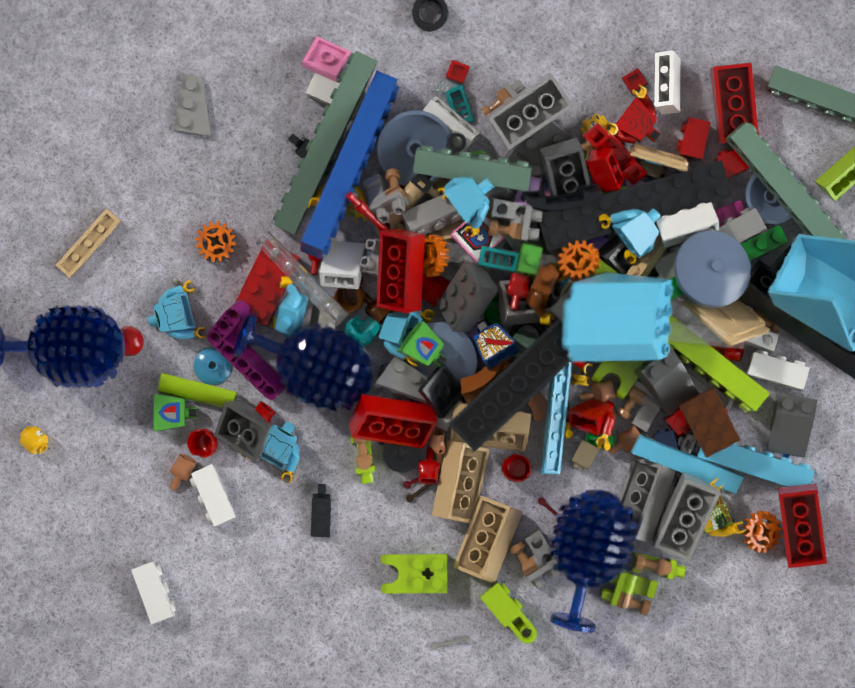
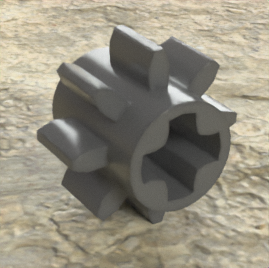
(688, 443)

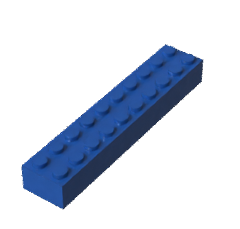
(348, 166)

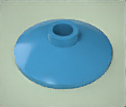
(211, 376)

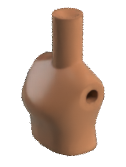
(600, 391)
(626, 440)
(438, 444)
(182, 470)

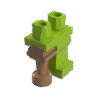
(364, 460)
(662, 567)
(624, 589)

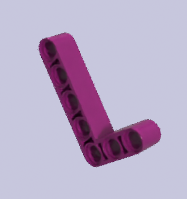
(249, 364)

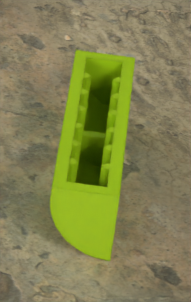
(839, 176)
(195, 391)

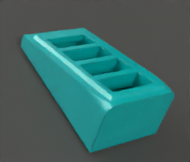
(470, 118)
(514, 262)

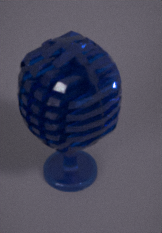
(72, 346)
(316, 364)
(590, 548)

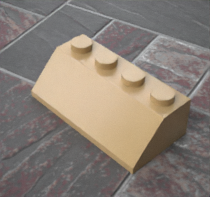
(510, 436)
(460, 482)
(487, 539)

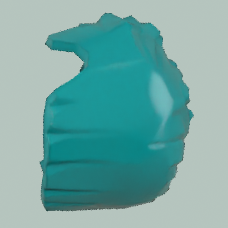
(364, 330)

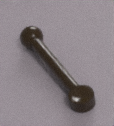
(410, 498)

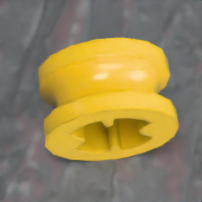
(580, 380)

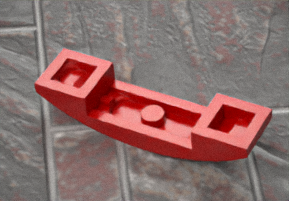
(630, 166)

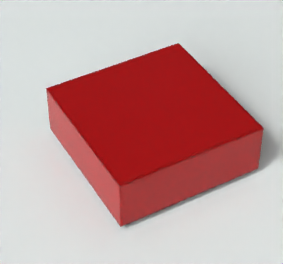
(457, 72)
(634, 79)

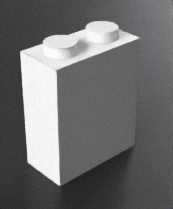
(342, 265)

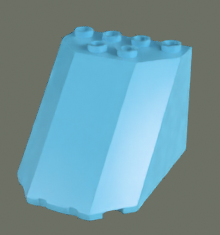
(819, 286)
(618, 318)

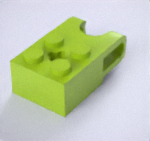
(623, 370)
(410, 573)
(508, 611)

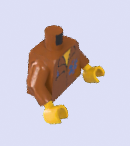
(542, 289)

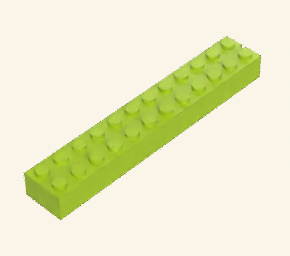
(714, 367)

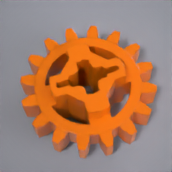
(211, 249)
(434, 256)
(571, 259)
(761, 531)

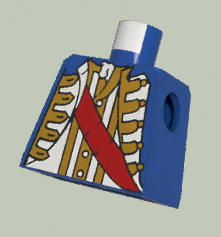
(494, 344)

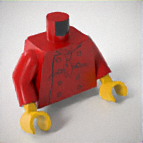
(636, 120)
(592, 417)

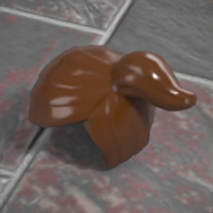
(350, 299)

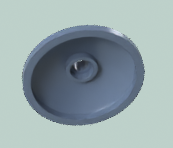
(769, 210)

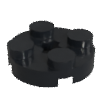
(397, 463)

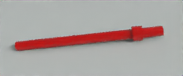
(362, 208)

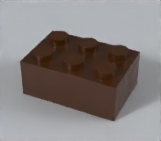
(709, 422)

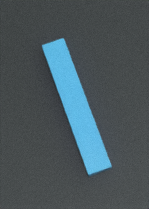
(555, 422)
(687, 463)

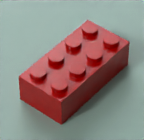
(733, 98)
(400, 270)
(263, 288)
(392, 421)
(802, 525)

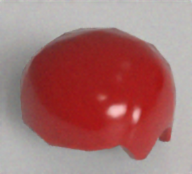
(133, 340)
(202, 443)
(521, 470)

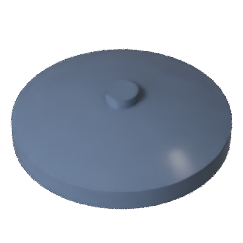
(404, 135)
(712, 269)
(458, 350)

